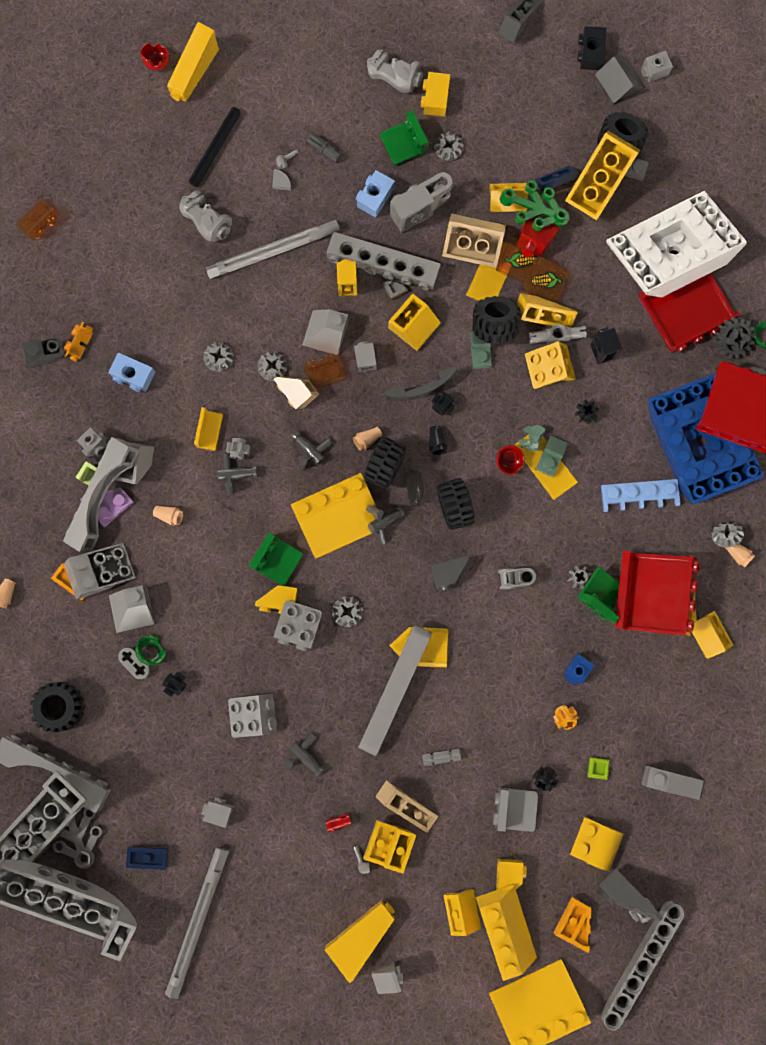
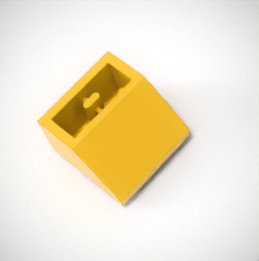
(414, 322)

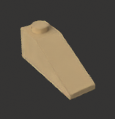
(406, 806)

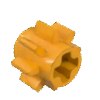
(565, 717)

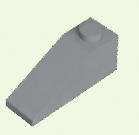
(672, 782)

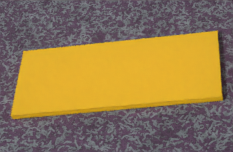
(487, 280)
(554, 485)

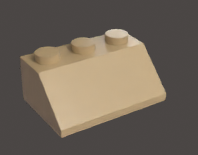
(473, 240)

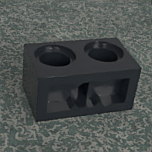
(605, 345)

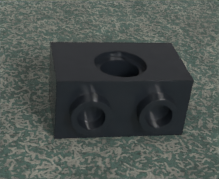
(592, 38)

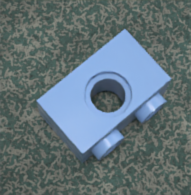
(379, 183)
(123, 365)

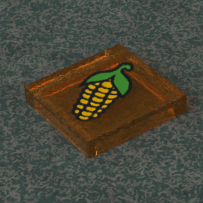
(514, 263)
(545, 280)

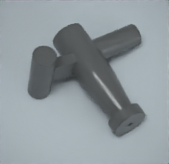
(312, 453)
(233, 473)
(382, 520)
(300, 753)

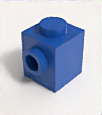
(577, 670)

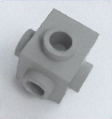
(93, 444)

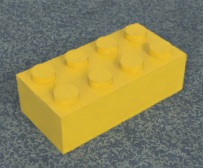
(602, 175)

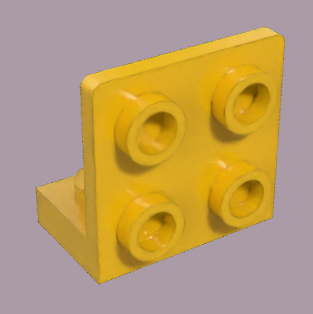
(550, 365)

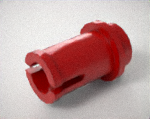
(338, 822)

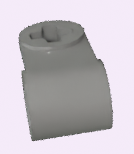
(514, 578)

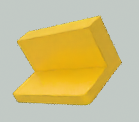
(495, 192)
(208, 430)
(711, 635)
(462, 913)

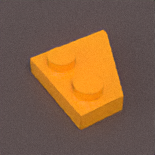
(575, 925)

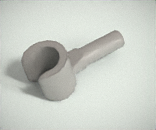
(281, 159)
(362, 866)

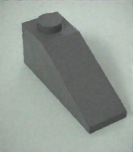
(518, 19)
(620, 890)

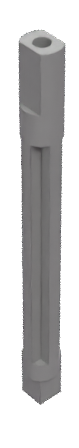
(272, 249)
(196, 923)

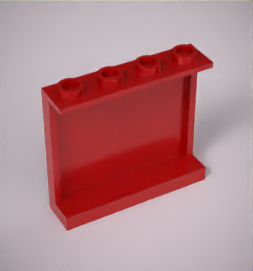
(689, 312)
(736, 407)
(657, 593)

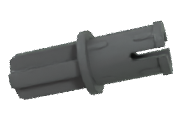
(324, 147)

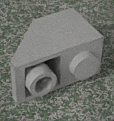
(387, 978)

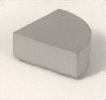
(280, 181)
(394, 289)

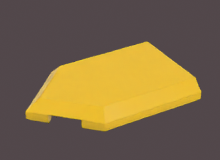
(436, 649)

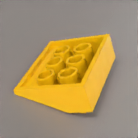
(335, 515)
(540, 1006)

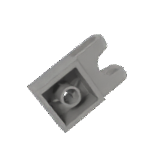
(420, 202)

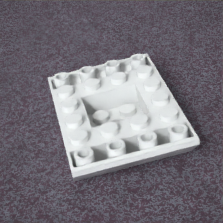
(693, 229)

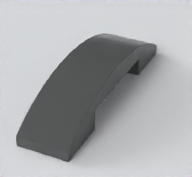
(399, 393)

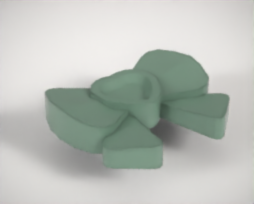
(535, 434)

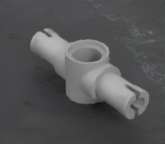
(566, 333)

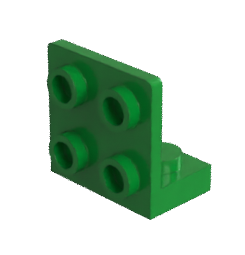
(405, 140)
(275, 559)
(600, 595)

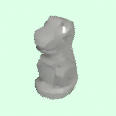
(398, 74)
(207, 221)

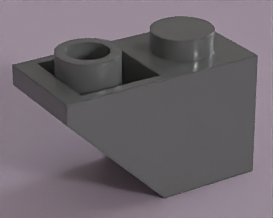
(41, 351)

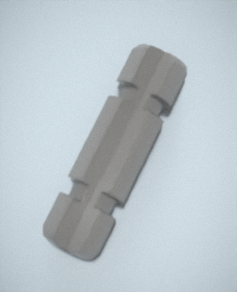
(441, 757)

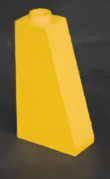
(193, 62)
(358, 941)

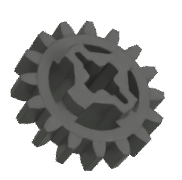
(734, 337)

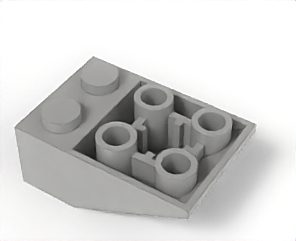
(99, 570)

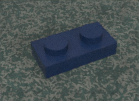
(559, 177)
(147, 858)

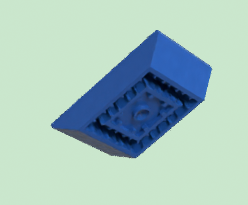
(699, 469)

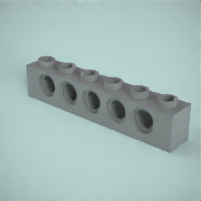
(395, 258)

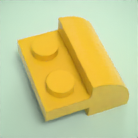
(597, 844)
(390, 846)

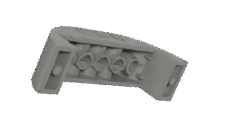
(42, 820)
(68, 903)

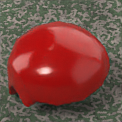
(150, 53)
(511, 454)

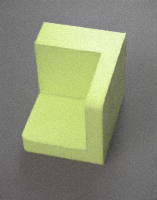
(86, 473)

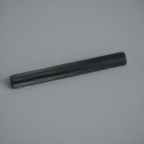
(214, 147)

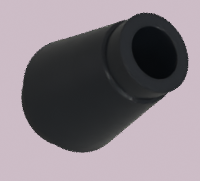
(437, 442)

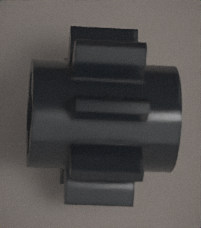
(443, 404)
(591, 414)
(174, 684)
(545, 779)

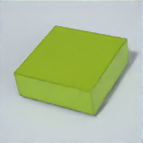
(598, 768)

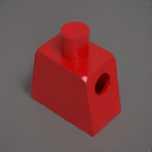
(536, 241)

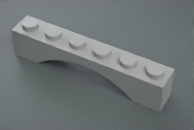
(84, 527)
(17, 754)

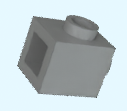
(656, 66)
(365, 357)
(217, 812)

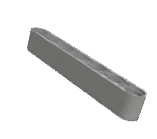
(395, 690)
(643, 974)

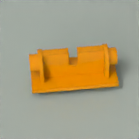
(74, 348)

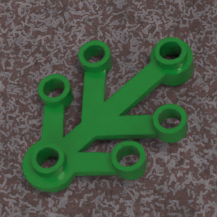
(536, 207)

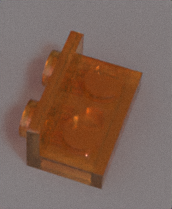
(37, 220)
(324, 371)

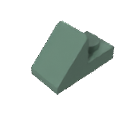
(480, 352)
(551, 456)

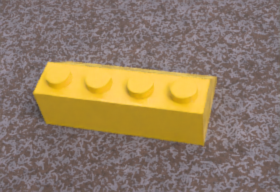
(507, 931)

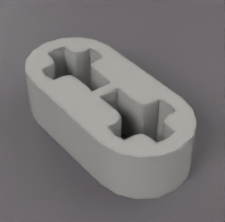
(131, 666)

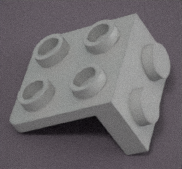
(297, 625)
(252, 716)
(515, 809)

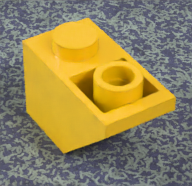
(276, 598)

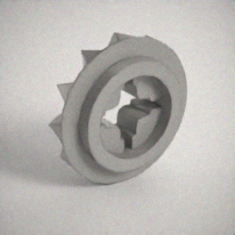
(447, 153)
(272, 357)
(222, 363)
(734, 538)
(347, 602)

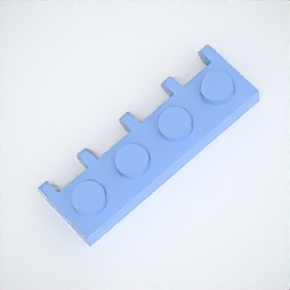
(640, 492)

